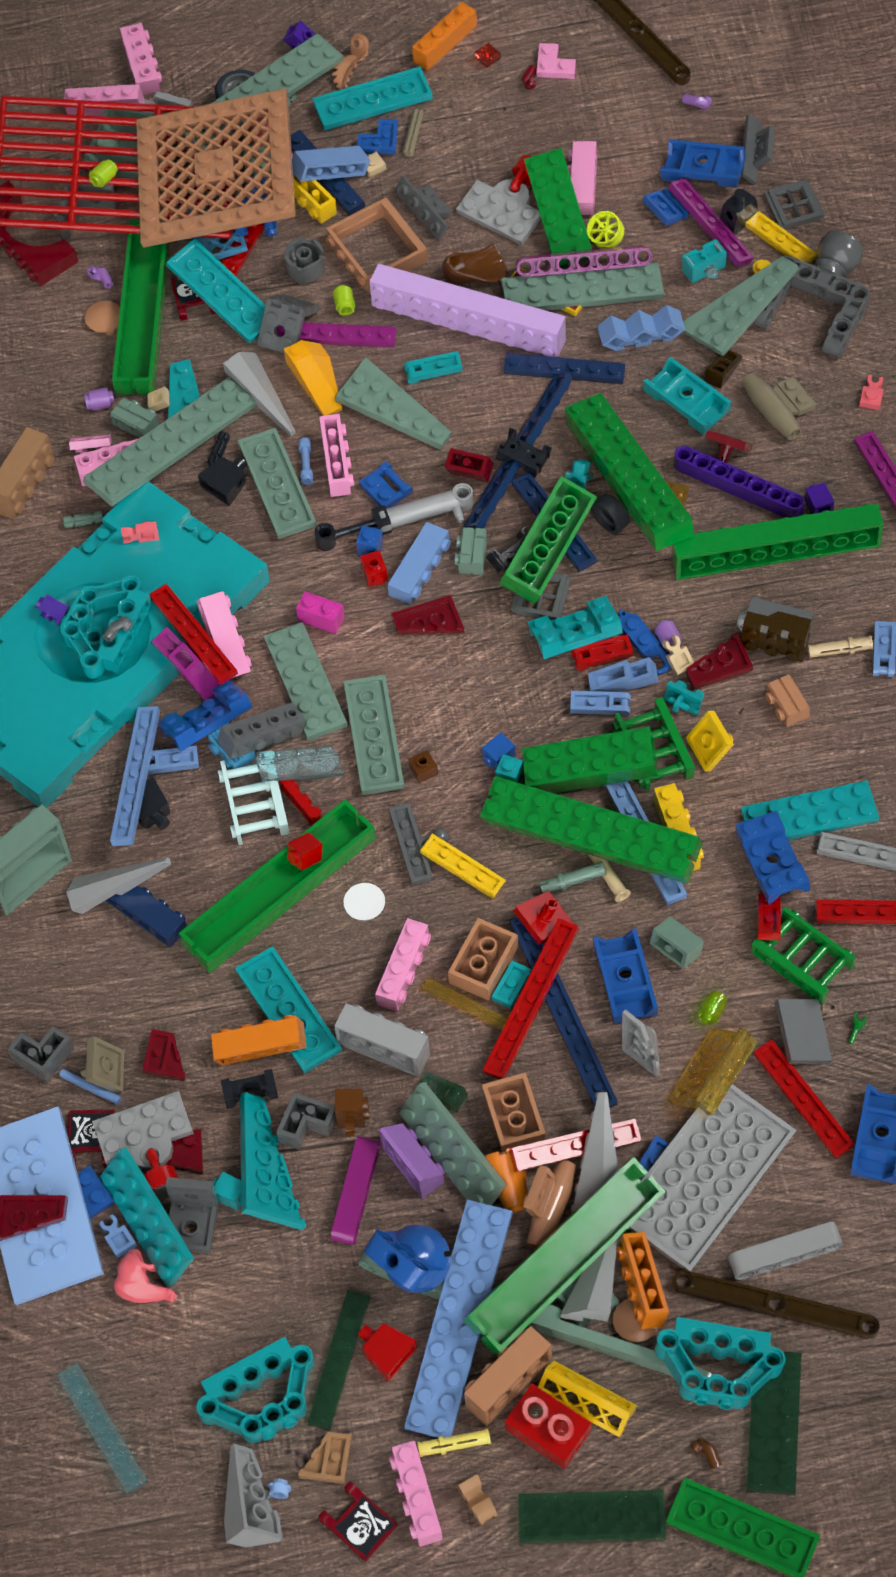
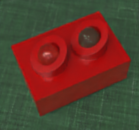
(548, 1426)

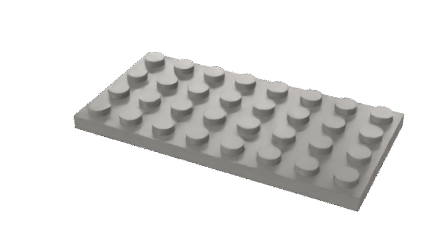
(710, 1175)

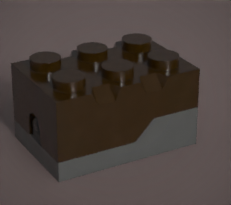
(776, 629)

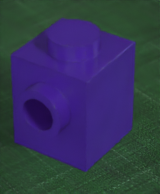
(819, 498)

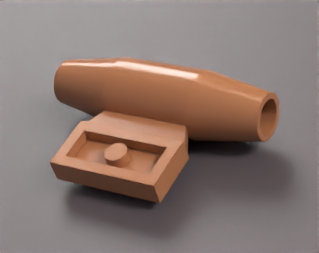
(548, 1200)

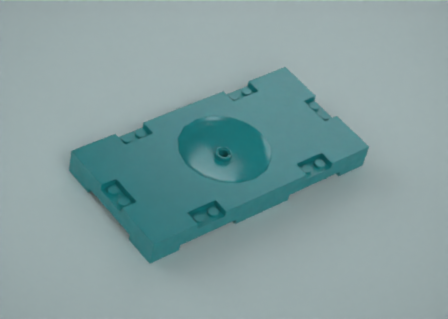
(48, 707)

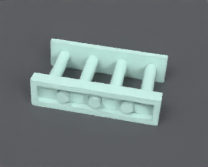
(274, 802)

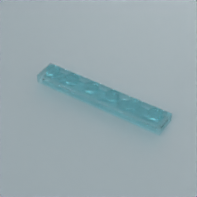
(102, 1429)

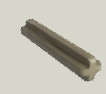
(413, 132)

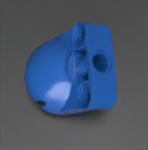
(411, 1257)

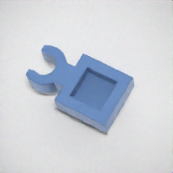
(118, 1238)

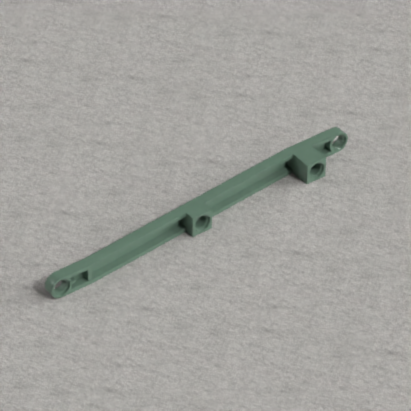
(551, 1324)

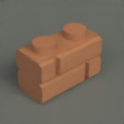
(787, 700)

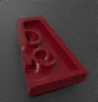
(429, 618)

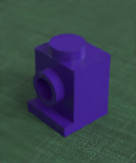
(52, 609)

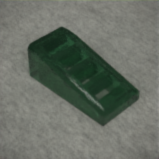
(454, 1098)

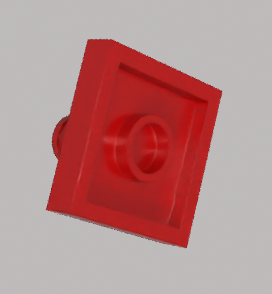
(540, 915)

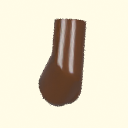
(708, 1449)

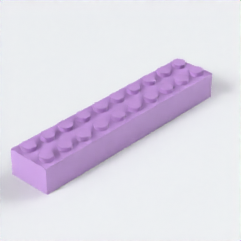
(468, 311)

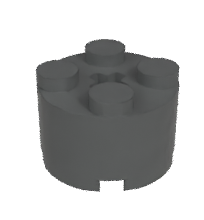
(304, 260)

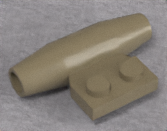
(779, 403)

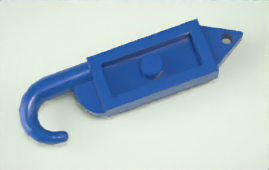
(643, 639)

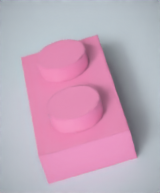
(82, 443)

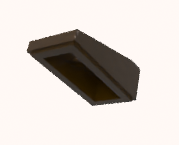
(721, 369)

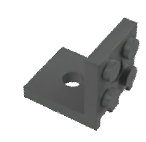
(65, 234)
(290, 314)
(193, 1204)

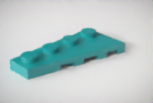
(182, 386)

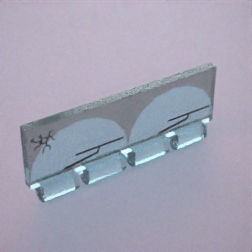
(304, 765)

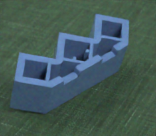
(641, 328)

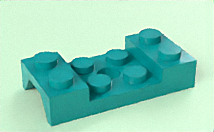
(701, 408)
(594, 624)

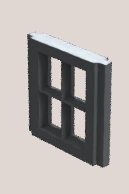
(810, 199)
(558, 603)

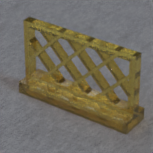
(720, 1075)

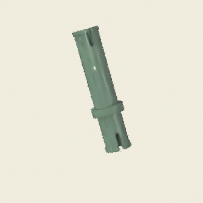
(578, 876)

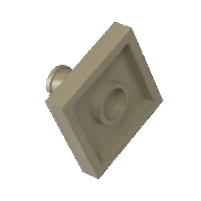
(104, 1065)

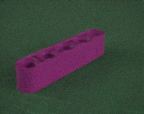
(355, 1190)

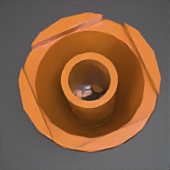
(516, 1189)

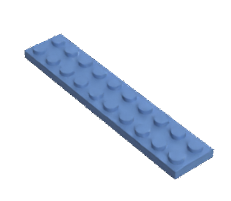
(451, 1341)

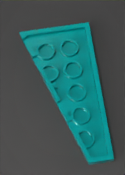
(264, 1173)

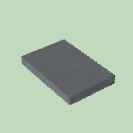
(803, 1031)

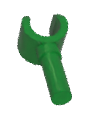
(858, 1024)

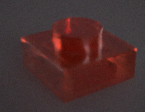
(487, 55)

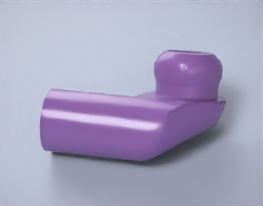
(700, 102)
(100, 274)

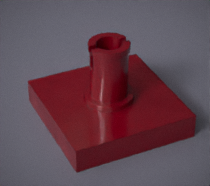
(727, 444)

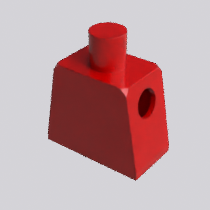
(386, 1349)

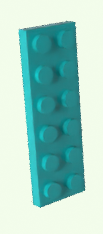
(372, 98)
(219, 289)
(820, 810)
(281, 995)
(146, 1217)

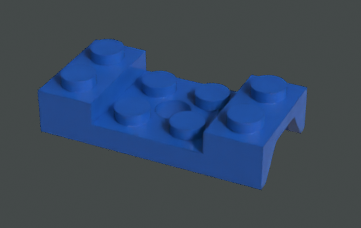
(722, 164)
(213, 713)
(765, 838)
(630, 993)
(876, 1155)

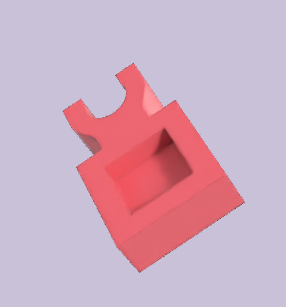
(872, 395)
(143, 533)

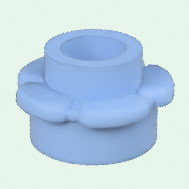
(279, 1489)

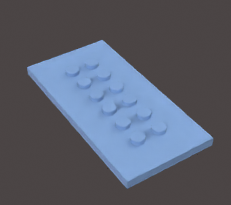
(40, 1162)

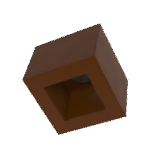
(423, 766)

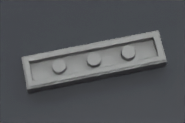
(857, 851)

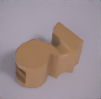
(477, 1500)

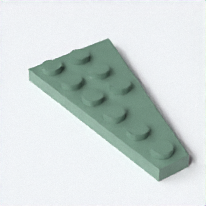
(731, 314)
(382, 399)

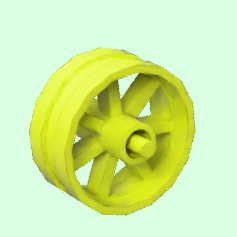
(605, 230)

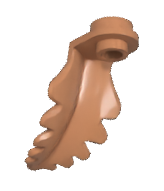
(349, 62)

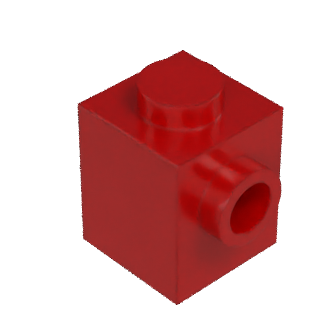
(374, 568)
(304, 851)

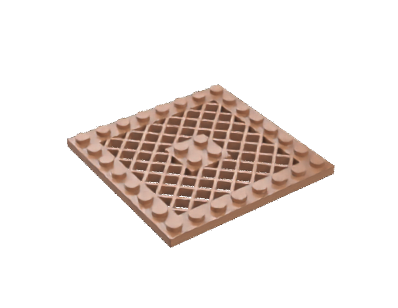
(215, 168)

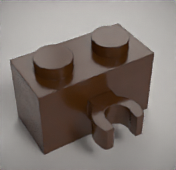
(351, 1110)

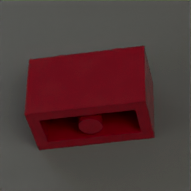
(469, 465)

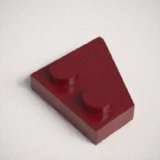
(162, 1056)

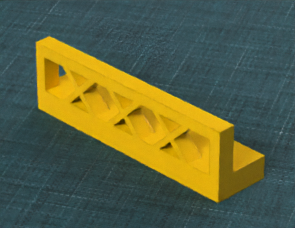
(592, 1393)

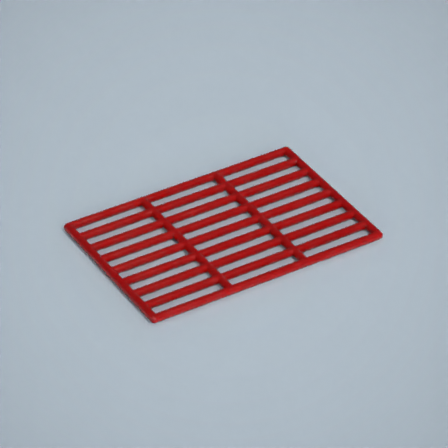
(74, 179)

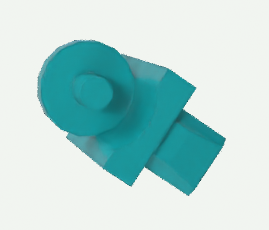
(580, 473)
(683, 698)

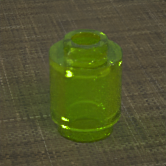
(712, 1008)

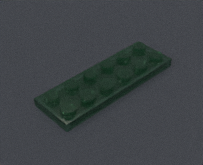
(775, 1431)
(591, 1517)

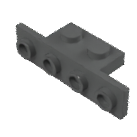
(757, 146)
(425, 206)

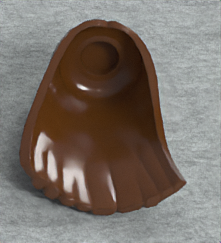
(475, 267)

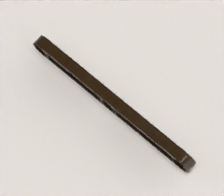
(646, 40)
(793, 1308)

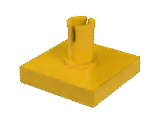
(709, 741)

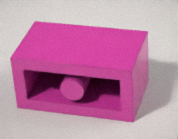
(320, 612)

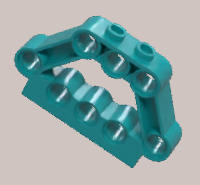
(105, 596)
(733, 1338)
(257, 1363)

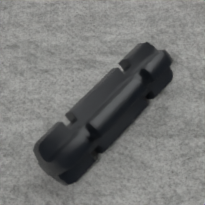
(219, 447)

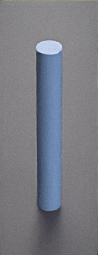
(77, 1080)

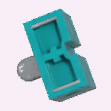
(705, 262)

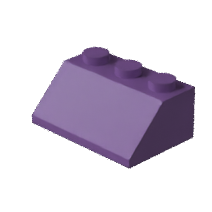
(411, 1158)

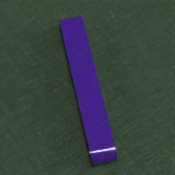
(727, 477)

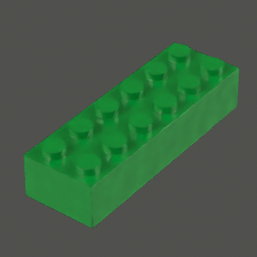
(547, 540)
(591, 761)

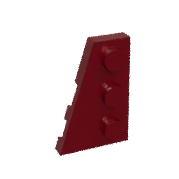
(723, 663)
(188, 1153)
(30, 1212)

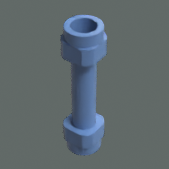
(306, 474)

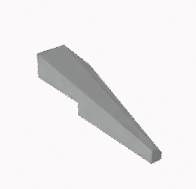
(250, 375)
(94, 888)
(599, 1152)
(593, 1290)

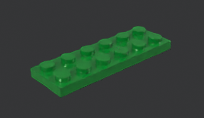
(557, 204)
(743, 1529)

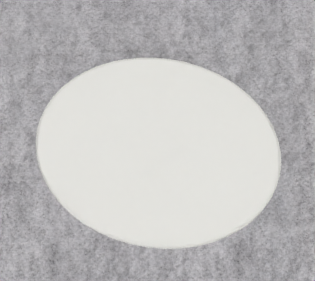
(364, 901)

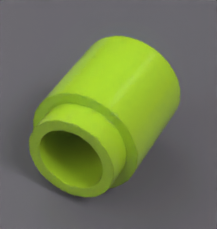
(103, 173)
(344, 300)

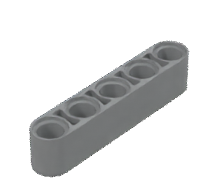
(785, 1251)

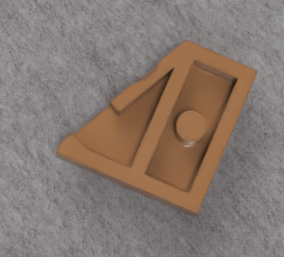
(329, 1460)

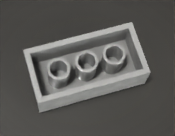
(382, 1039)

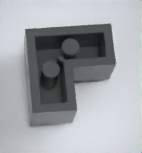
(42, 1057)
(305, 1115)

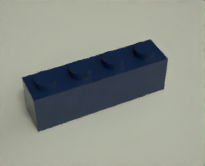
(150, 914)

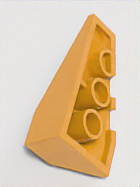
(315, 373)

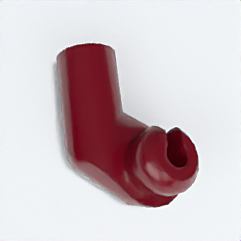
(528, 79)

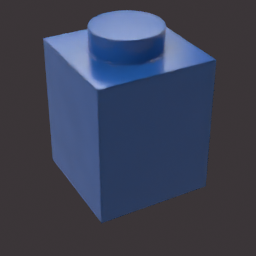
(369, 540)
(495, 749)

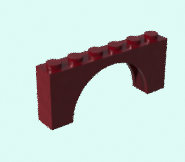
(39, 262)

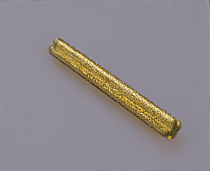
(464, 1003)

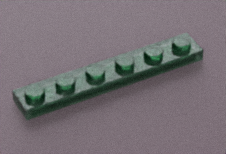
(338, 1360)

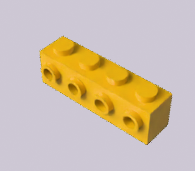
(314, 199)
(672, 813)

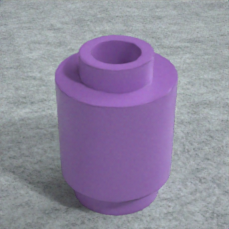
(99, 399)
(665, 630)

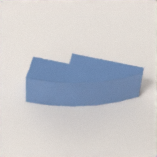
(624, 676)

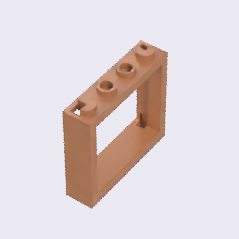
(365, 217)

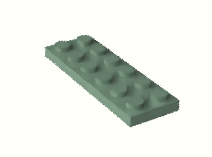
(277, 483)
(305, 680)
(373, 735)
(451, 1146)

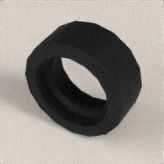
(610, 514)

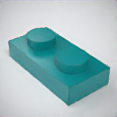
(511, 984)

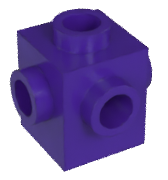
(297, 34)

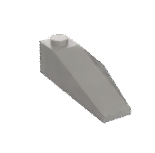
(640, 1042)
(248, 1512)

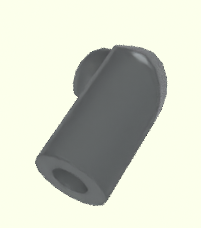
(115, 626)

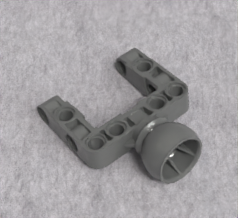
(837, 256)

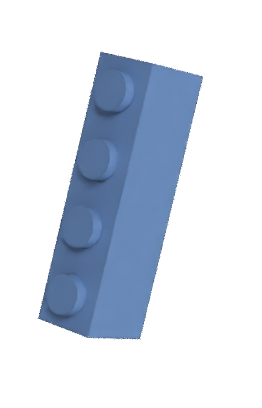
(330, 163)
(418, 563)

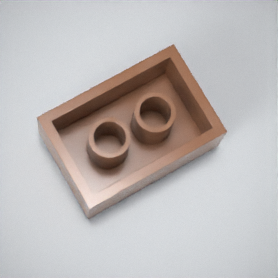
(483, 959)
(513, 1112)

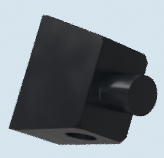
(738, 210)
(224, 479)
(154, 807)

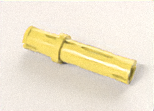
(428, 1447)

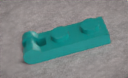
(433, 367)

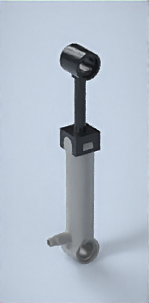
(402, 514)

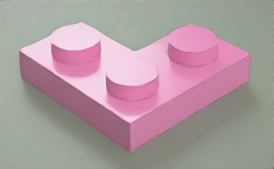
(550, 66)

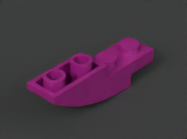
(186, 663)

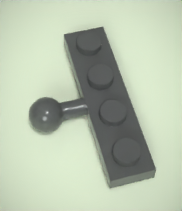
(411, 843)

